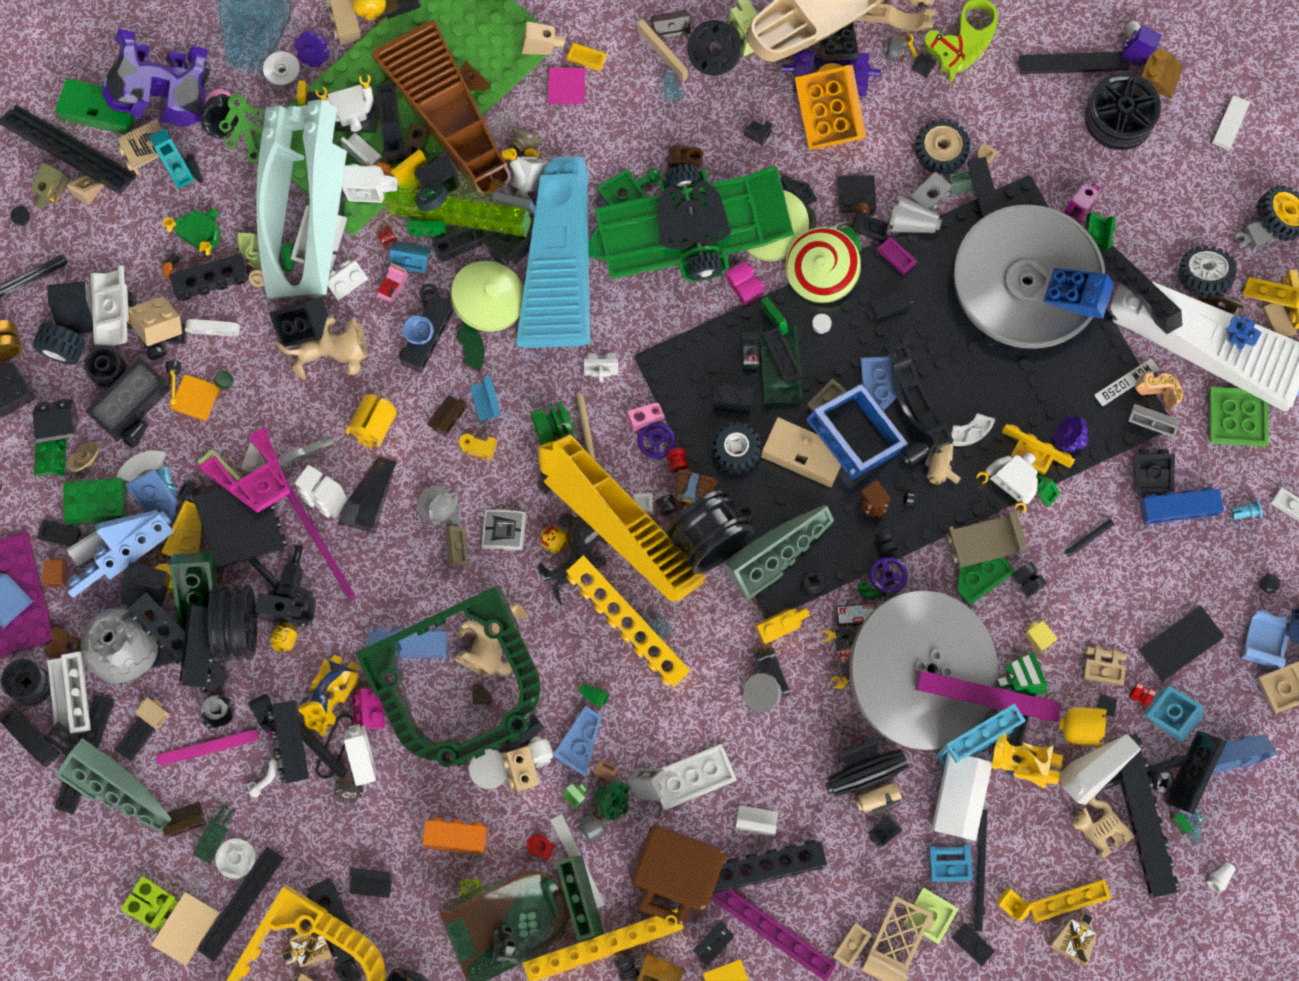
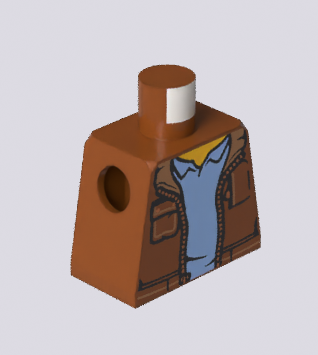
(693, 487)

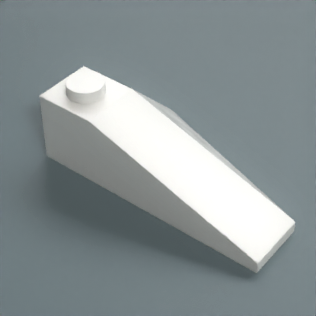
(1091, 772)

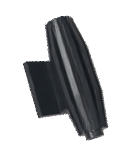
(865, 768)

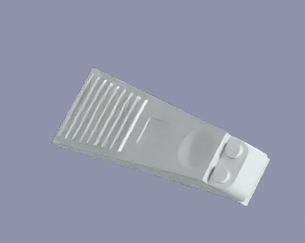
(1263, 370)

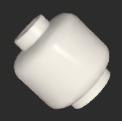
(540, 751)

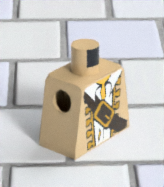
(1076, 939)
(308, 950)

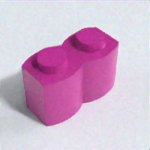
(744, 283)

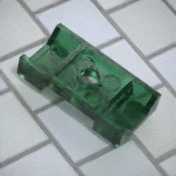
(773, 386)

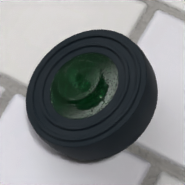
(431, 197)

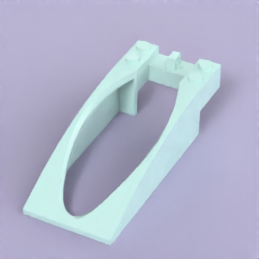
(325, 179)

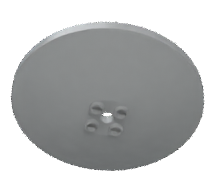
(1015, 246)
(905, 638)

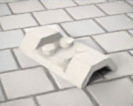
(109, 308)

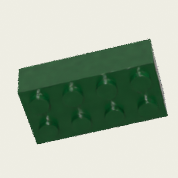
(191, 581)

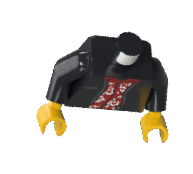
(843, 644)

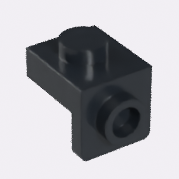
(308, 613)
(884, 831)

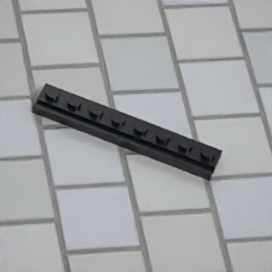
(67, 149)

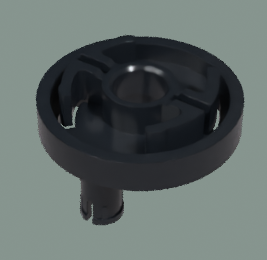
(709, 63)

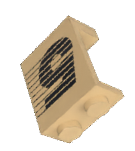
(138, 146)

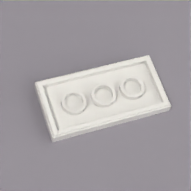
(696, 776)

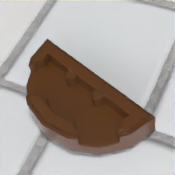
(473, 79)

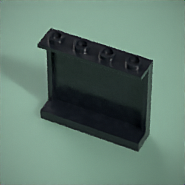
(236, 530)

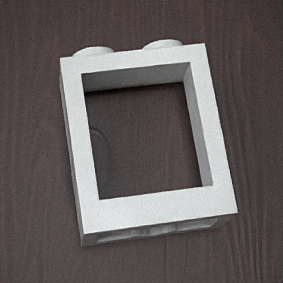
(360, 755)

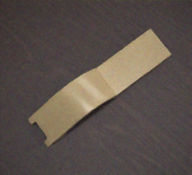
(904, 21)

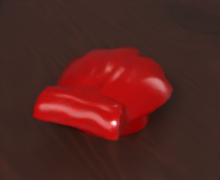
(540, 846)

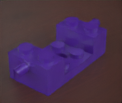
(807, 64)

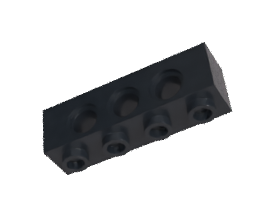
(199, 274)
(324, 890)

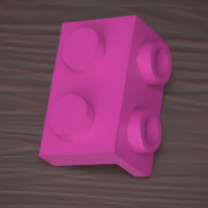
(367, 709)

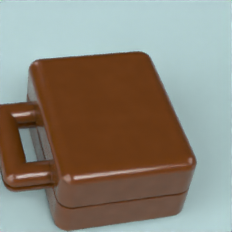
(676, 870)

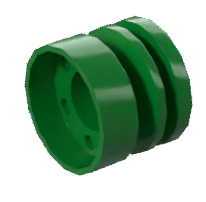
(552, 424)

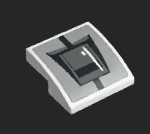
(504, 529)

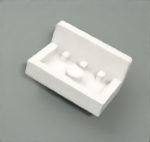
(345, 279)

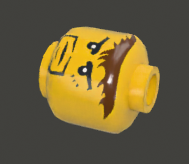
(283, 637)

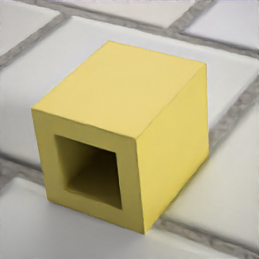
(1040, 636)

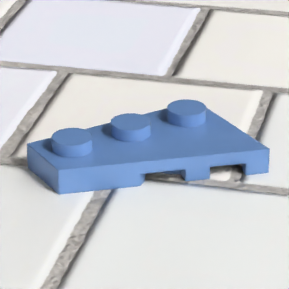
(579, 741)

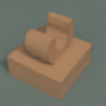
(606, 771)

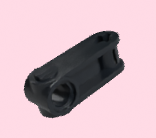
(457, 243)

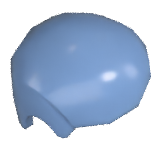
(418, 329)

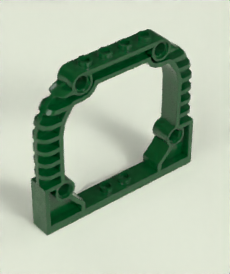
(382, 659)

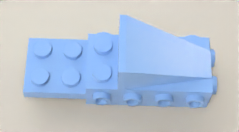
(126, 542)

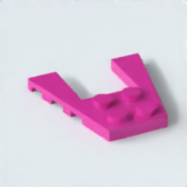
(259, 487)

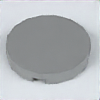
(762, 692)

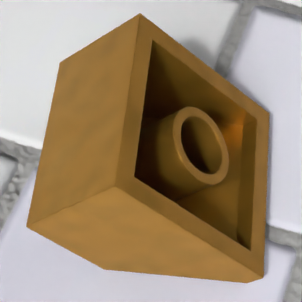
(1162, 72)
(660, 970)

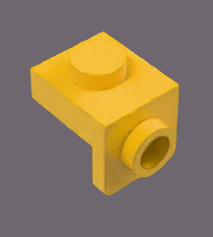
(1013, 905)

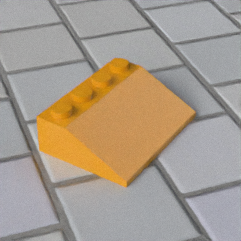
(830, 107)

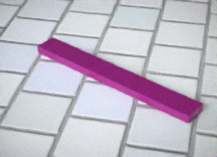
(320, 544)
(986, 695)
(775, 933)

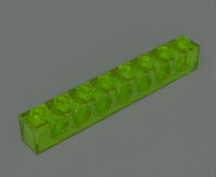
(462, 213)

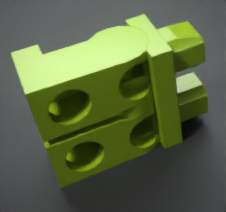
(159, 905)

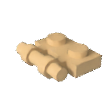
(1105, 672)

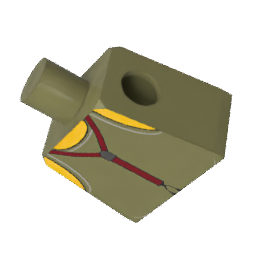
(48, 185)

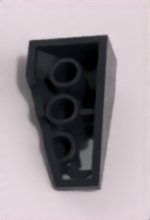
(368, 499)

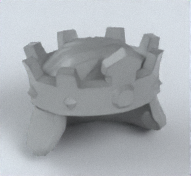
(438, 506)

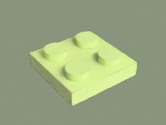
(941, 912)

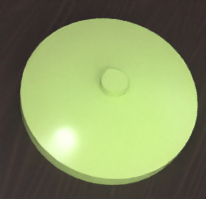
(800, 223)
(487, 296)

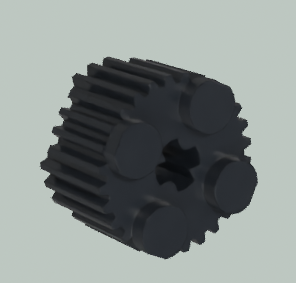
(96, 368)

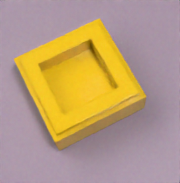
(302, 92)

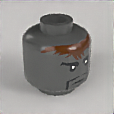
(896, 49)
(592, 827)

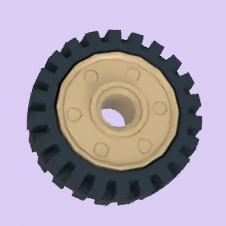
(945, 134)

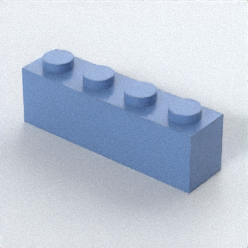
(428, 645)

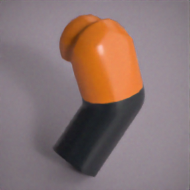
(168, 265)

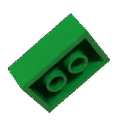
(94, 501)

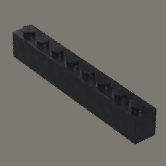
(1147, 825)

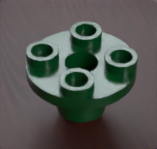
(612, 799)

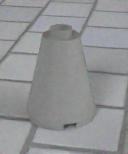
(914, 218)

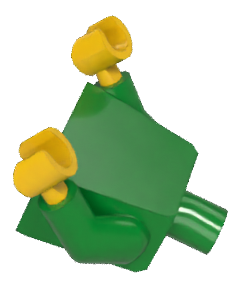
(197, 229)

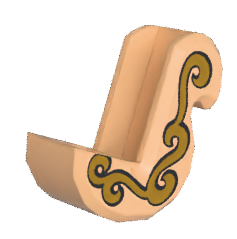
(1164, 384)

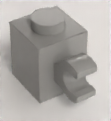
(1254, 236)

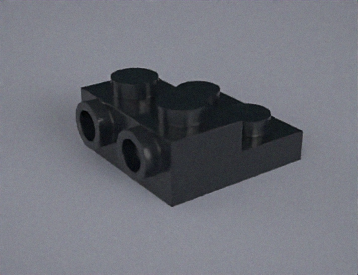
(1153, 471)

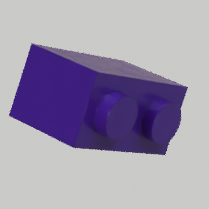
(1140, 45)

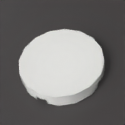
(488, 770)
(237, 864)

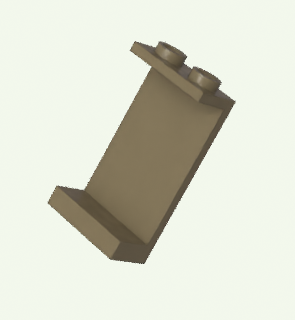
(986, 540)

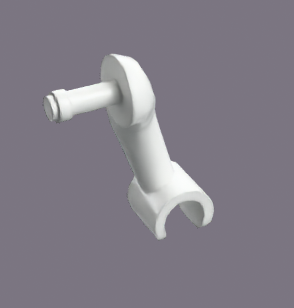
(255, 789)

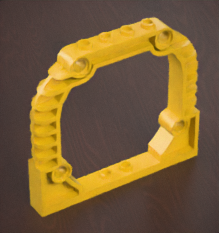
(290, 911)

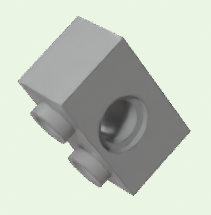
(933, 185)

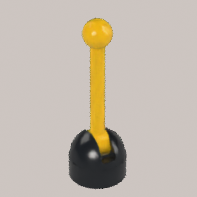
(173, 368)

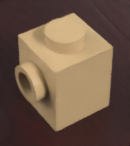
(152, 712)

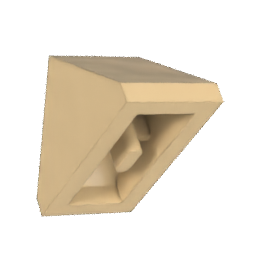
(85, 189)

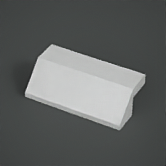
(69, 693)
(962, 797)

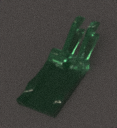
(213, 836)

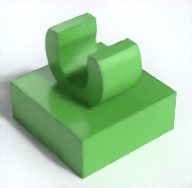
(575, 795)

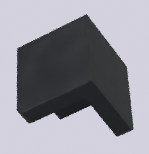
(758, 132)

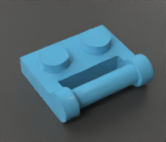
(950, 870)

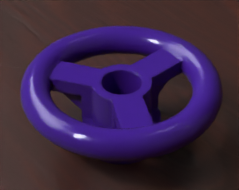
(651, 435)
(886, 570)

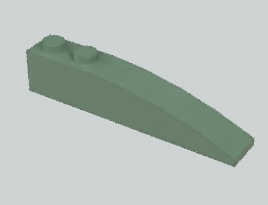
(769, 555)
(104, 779)

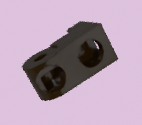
(417, 139)

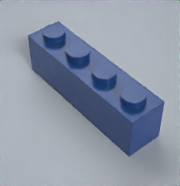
(1181, 506)

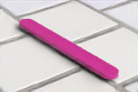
(207, 747)

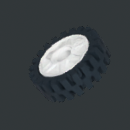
(1207, 271)

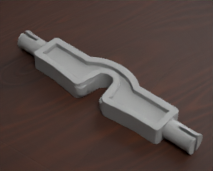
(304, 453)

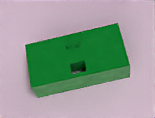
(85, 105)

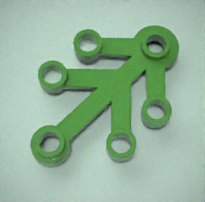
(242, 125)

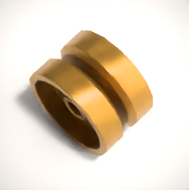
(9, 342)

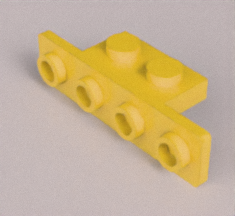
(1043, 452)

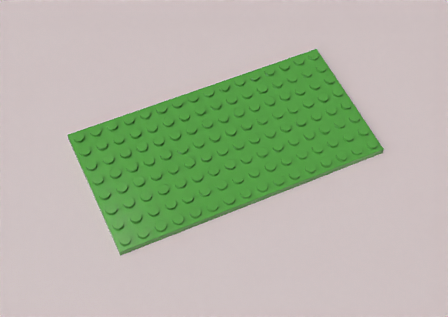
(475, 31)

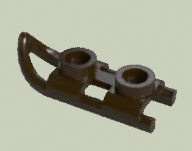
(1231, 303)

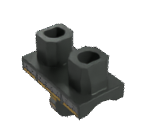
(504, 945)

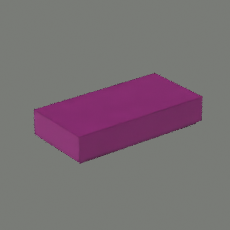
(896, 255)

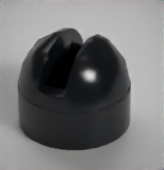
(910, 498)

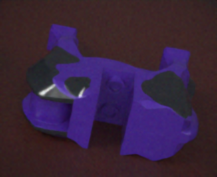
(135, 79)

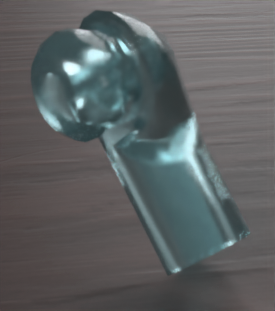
(1195, 822)

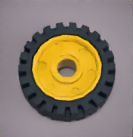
(1280, 212)

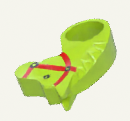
(962, 51)

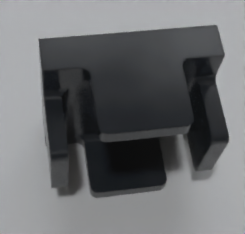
(505, 246)

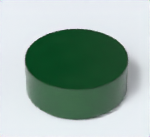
(223, 380)

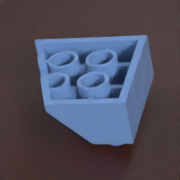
(1245, 753)

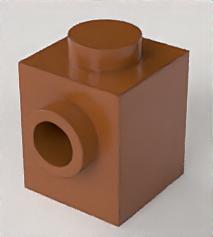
(54, 573)

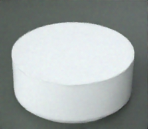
(821, 323)

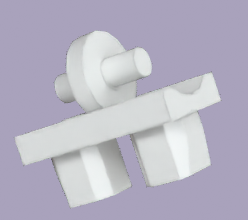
(601, 367)

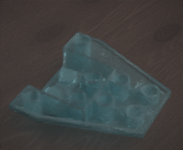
(252, 30)

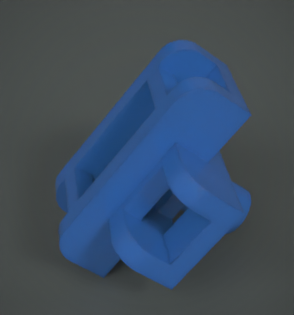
(1245, 332)

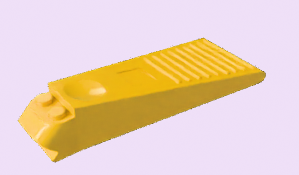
(616, 517)

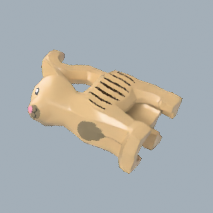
(1106, 826)

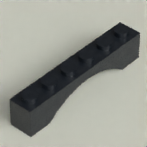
(1159, 306)

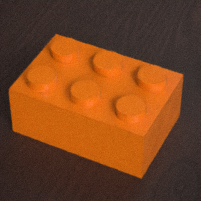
(455, 836)

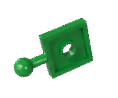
(626, 182)

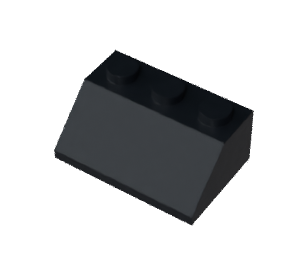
(299, 321)

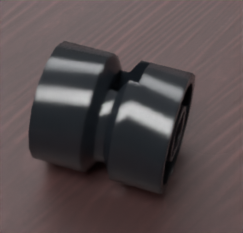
(1029, 579)

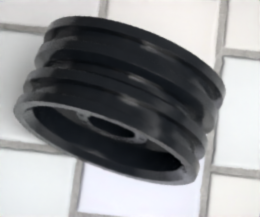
(1122, 111)
(232, 623)

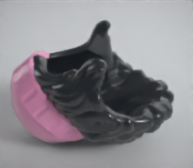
(214, 111)

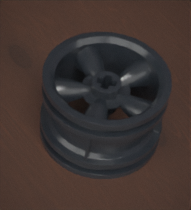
(709, 531)

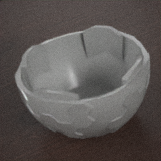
(126, 655)

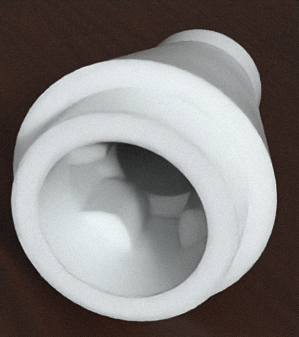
(1219, 879)

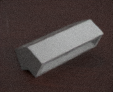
(1154, 420)

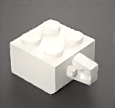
(367, 183)

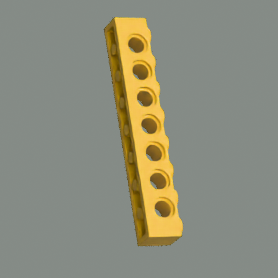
(678, 670)
(600, 947)

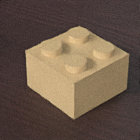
(155, 320)

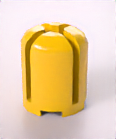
(372, 420)

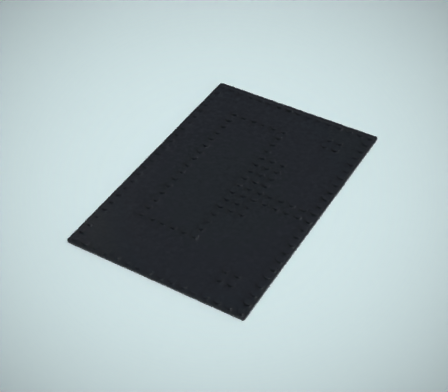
(959, 371)

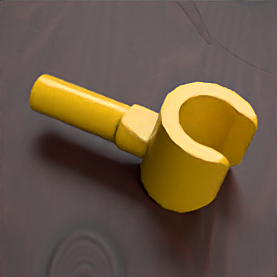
(910, 44)

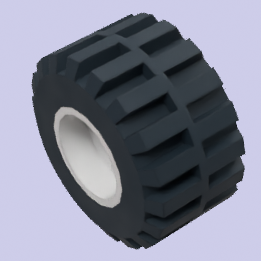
(58, 343)
(736, 448)

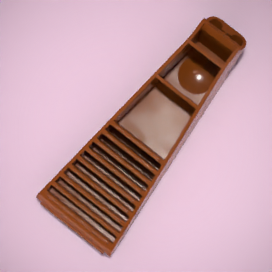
(441, 100)

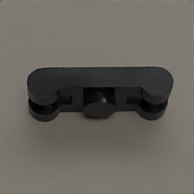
(772, 669)

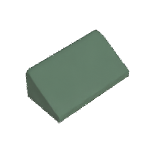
(960, 182)

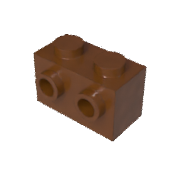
(874, 500)

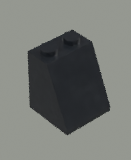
(71, 306)

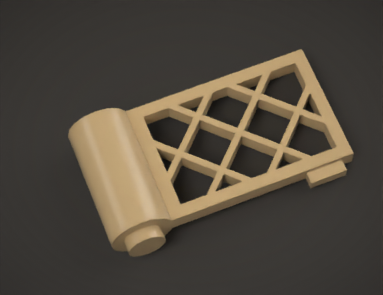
(885, 967)

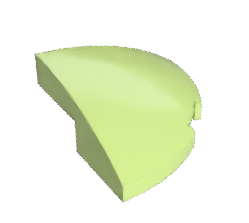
(249, 246)

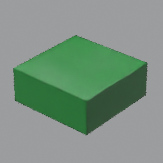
(1181, 824)

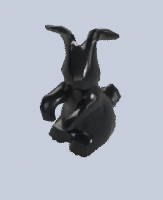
(581, 542)

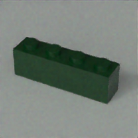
(579, 898)

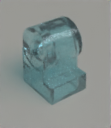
(671, 88)

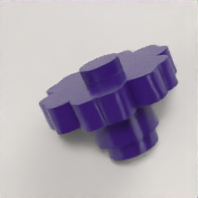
(312, 48)
(1071, 434)

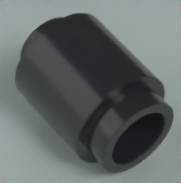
(914, 452)

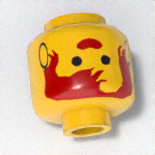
(554, 539)

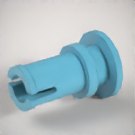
(167, 479)
(1250, 510)

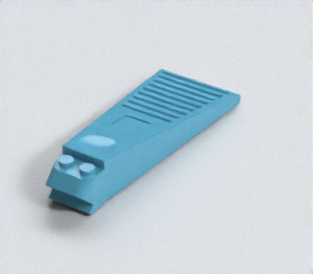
(557, 274)

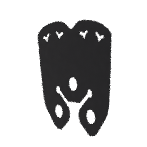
(694, 227)

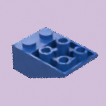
(1079, 291)

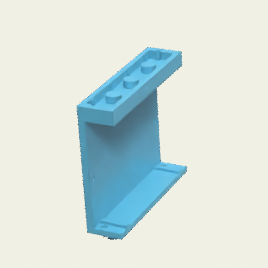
(982, 735)

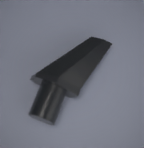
(193, 167)

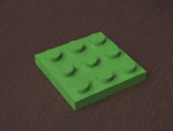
(1237, 418)

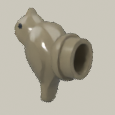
(524, 140)

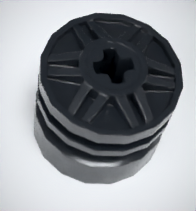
(19, 675)

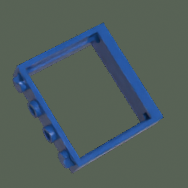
(840, 447)

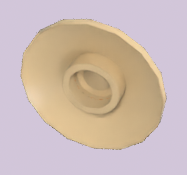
(84, 457)

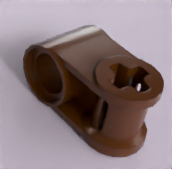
(684, 156)

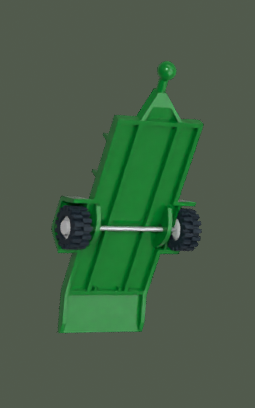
(630, 235)

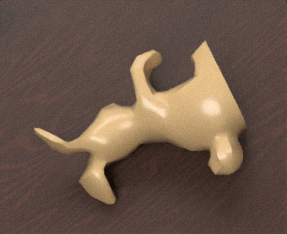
(345, 348)
(486, 652)

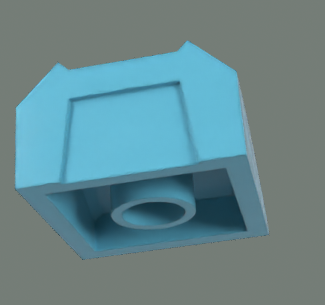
(1174, 713)

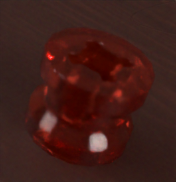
(386, 236)

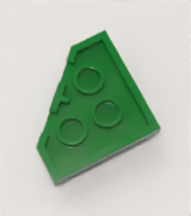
(981, 578)

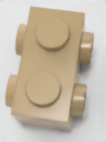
(522, 768)

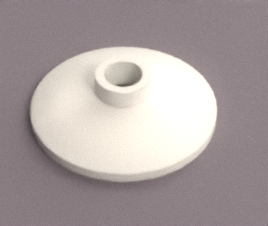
(277, 62)

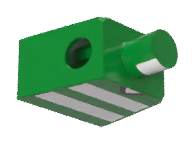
(1024, 676)

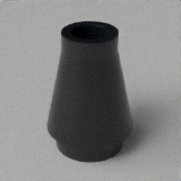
(135, 433)

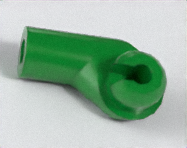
(868, 592)

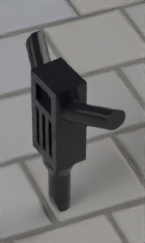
(291, 579)

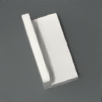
(360, 150)
(756, 820)

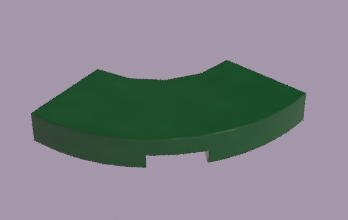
(473, 347)

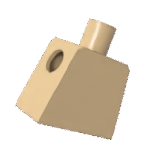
(540, 39)

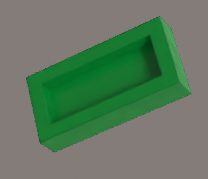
(774, 315)

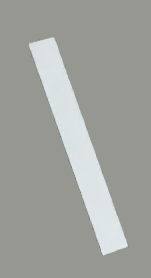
(569, 844)

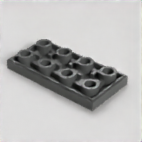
(521, 201)

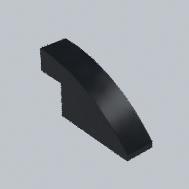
(390, 123)
(29, 736)

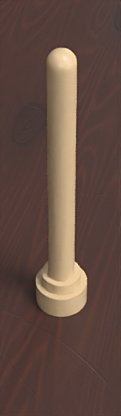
(585, 425)

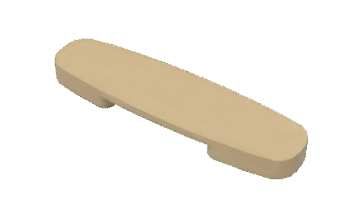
(797, 24)

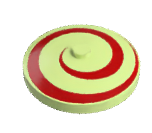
(823, 265)

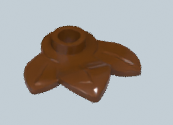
(61, 643)

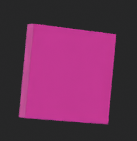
(566, 85)

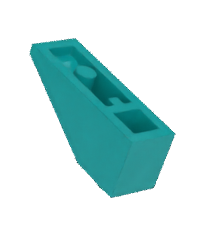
(171, 158)

